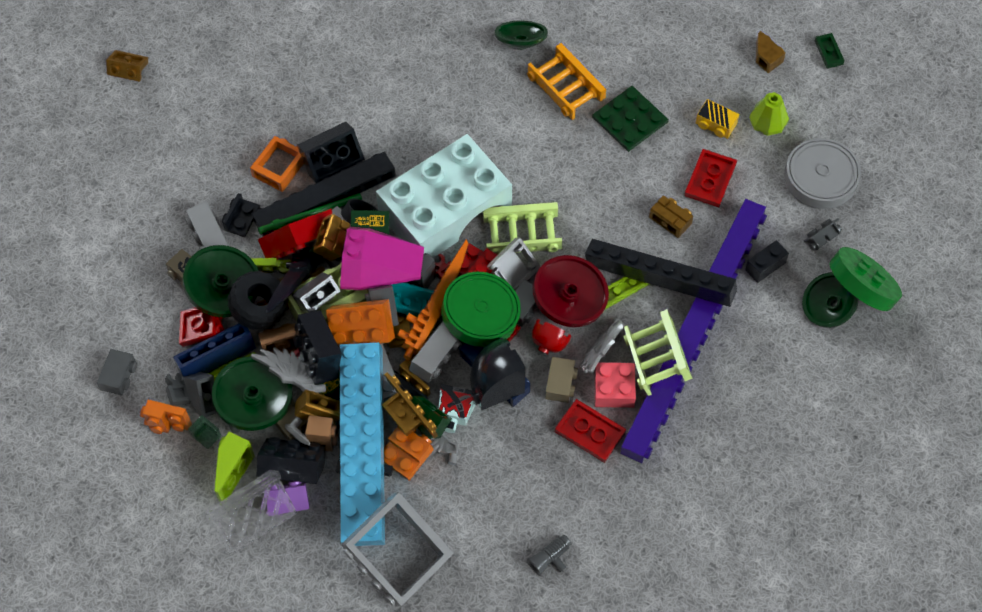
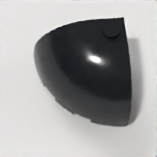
(496, 374)

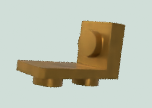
(415, 380)

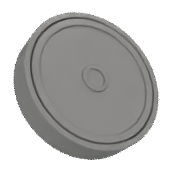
(822, 173)

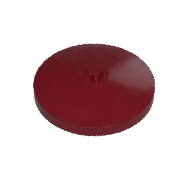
(570, 291)

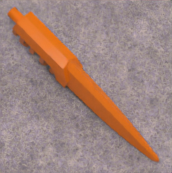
(428, 317)

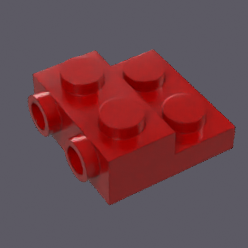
(476, 260)
(197, 326)

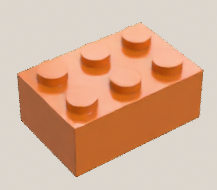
(361, 322)

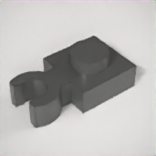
(176, 391)

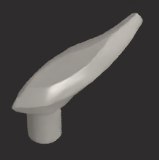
(296, 433)

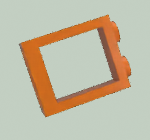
(269, 177)

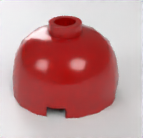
(549, 337)

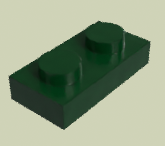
(829, 50)

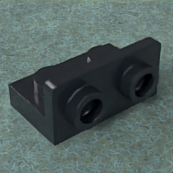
(239, 216)

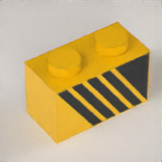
(717, 119)

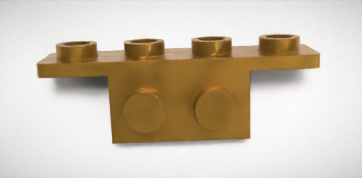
(404, 412)

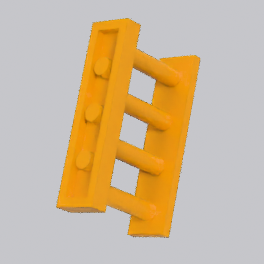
(573, 66)

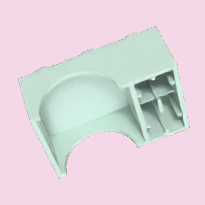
(443, 195)

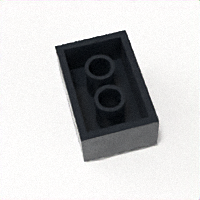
(331, 152)
(317, 347)
(292, 459)

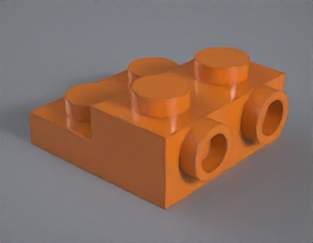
(163, 416)
(407, 452)

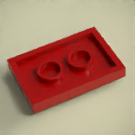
(710, 178)
(590, 430)

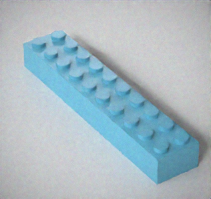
(361, 440)

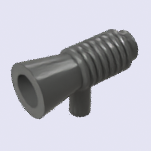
(550, 554)

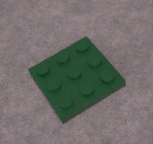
(630, 118)

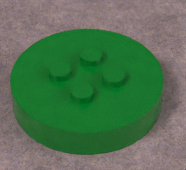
(865, 279)
(480, 308)

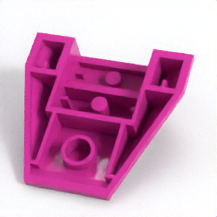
(378, 260)

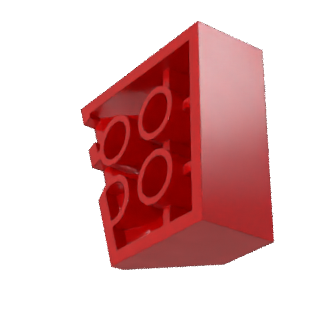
(292, 236)

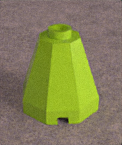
(769, 115)

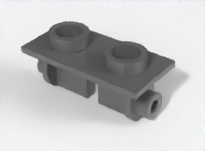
(816, 237)

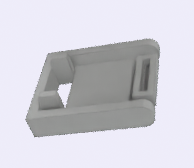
(510, 267)

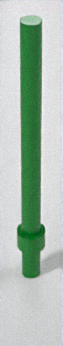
(277, 224)

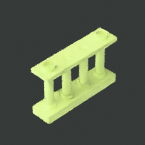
(523, 212)
(675, 353)

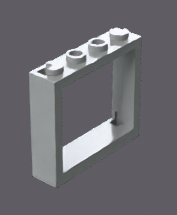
(421, 527)

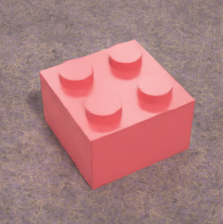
(615, 385)

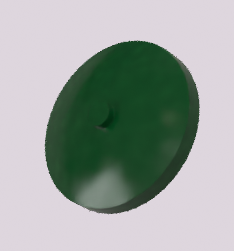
(211, 275)
(250, 395)

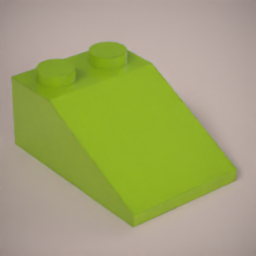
(232, 462)

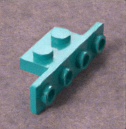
(410, 298)

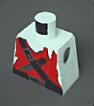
(456, 404)

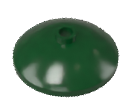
(521, 34)
(821, 295)

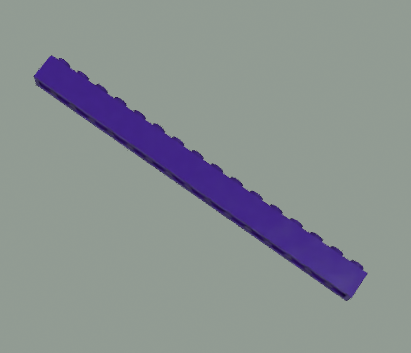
(693, 334)

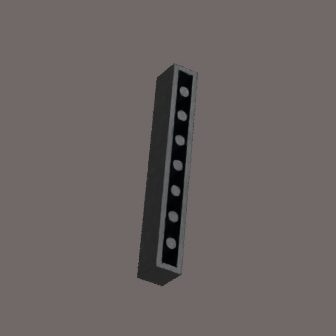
(339, 186)
(662, 272)

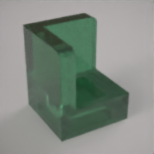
(204, 432)

